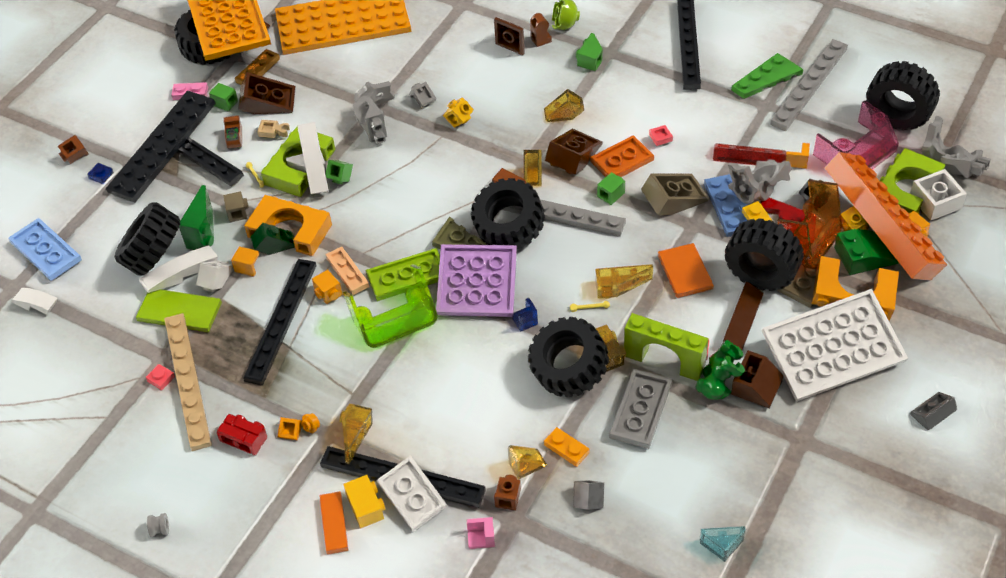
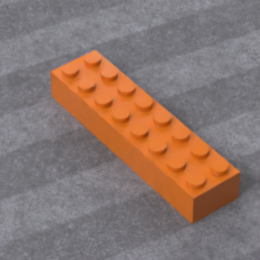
(886, 216)

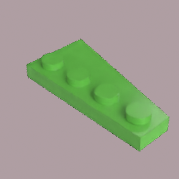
(766, 75)

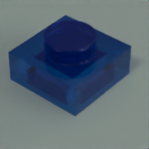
(100, 173)

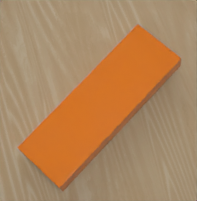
(334, 523)

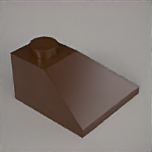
(509, 35)

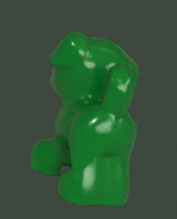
(720, 369)

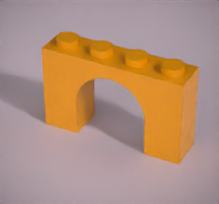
(275, 210)
(828, 289)

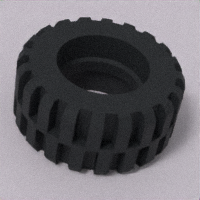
(189, 41)
(910, 80)
(502, 195)
(147, 239)
(764, 254)
(552, 341)

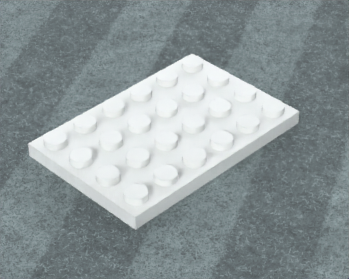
(834, 345)

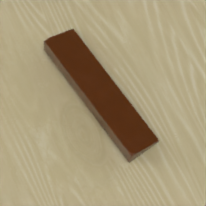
(744, 315)

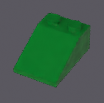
(197, 222)
(862, 251)

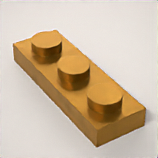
(259, 65)

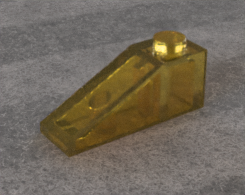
(619, 280)
(355, 425)

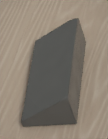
(934, 410)

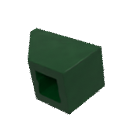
(271, 239)

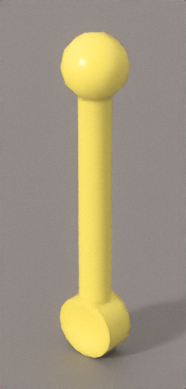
(249, 165)
(573, 307)

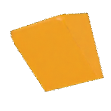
(289, 428)

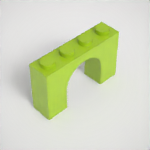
(909, 166)
(286, 179)
(687, 345)

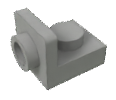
(422, 94)

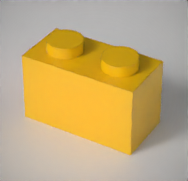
(363, 501)

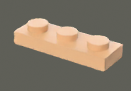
(347, 270)

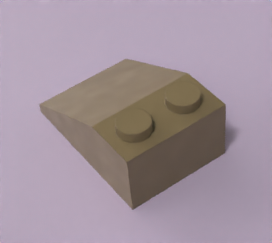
(673, 192)

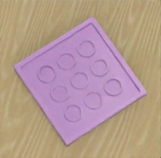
(476, 280)

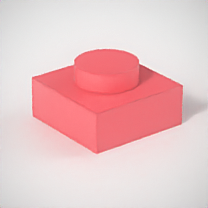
(660, 135)
(160, 377)

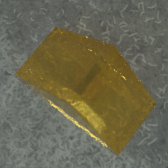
(533, 167)
(525, 460)

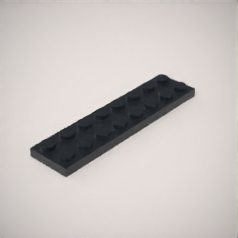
(160, 146)

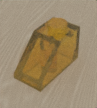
(564, 107)

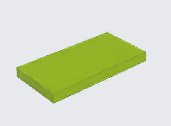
(397, 276)
(197, 309)

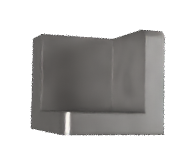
(588, 494)

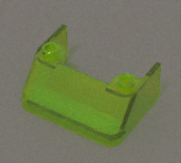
(398, 322)

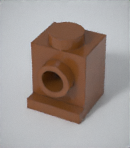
(72, 149)
(507, 492)

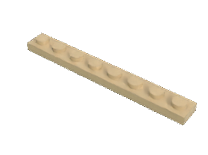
(188, 382)

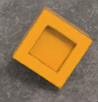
(797, 159)
(244, 261)

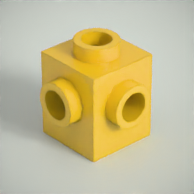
(458, 112)
(853, 220)

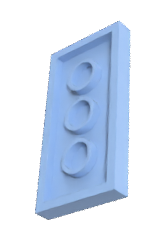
(45, 249)

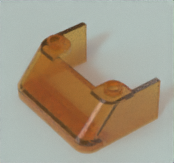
(820, 224)

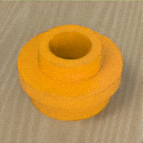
(310, 422)

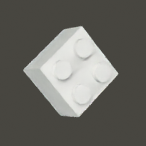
(939, 194)

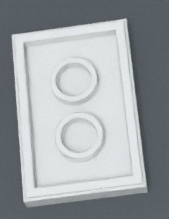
(412, 493)

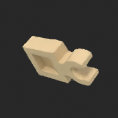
(272, 128)

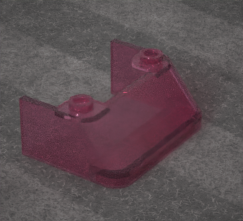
(873, 147)

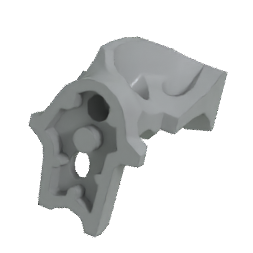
(367, 111)
(956, 158)
(758, 183)

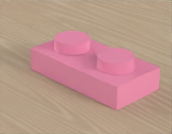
(181, 88)

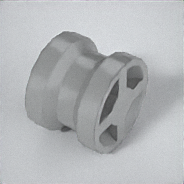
(158, 525)

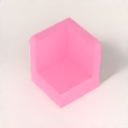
(480, 533)

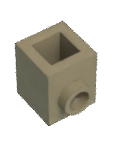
(236, 206)

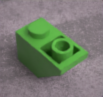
(590, 53)

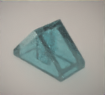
(722, 540)

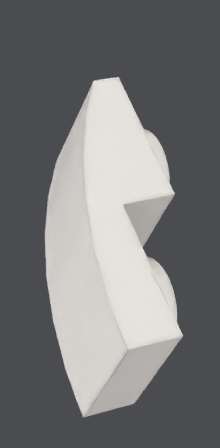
(36, 299)

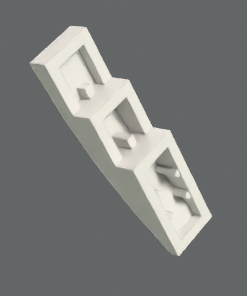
(312, 158)
(174, 270)

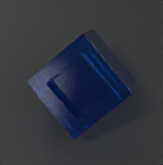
(526, 317)

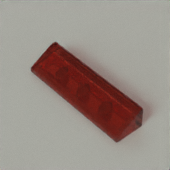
(746, 154)

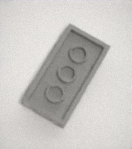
(640, 409)

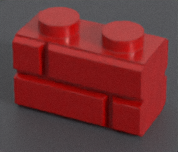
(242, 433)

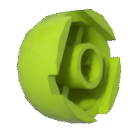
(565, 14)

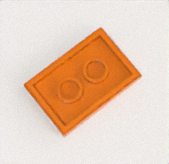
(622, 157)
(685, 270)

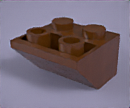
(759, 381)

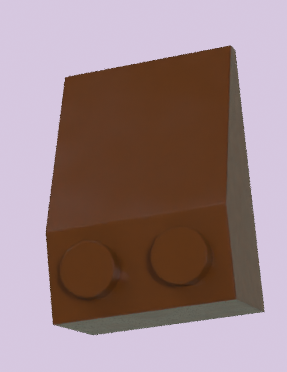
(265, 95)
(572, 151)

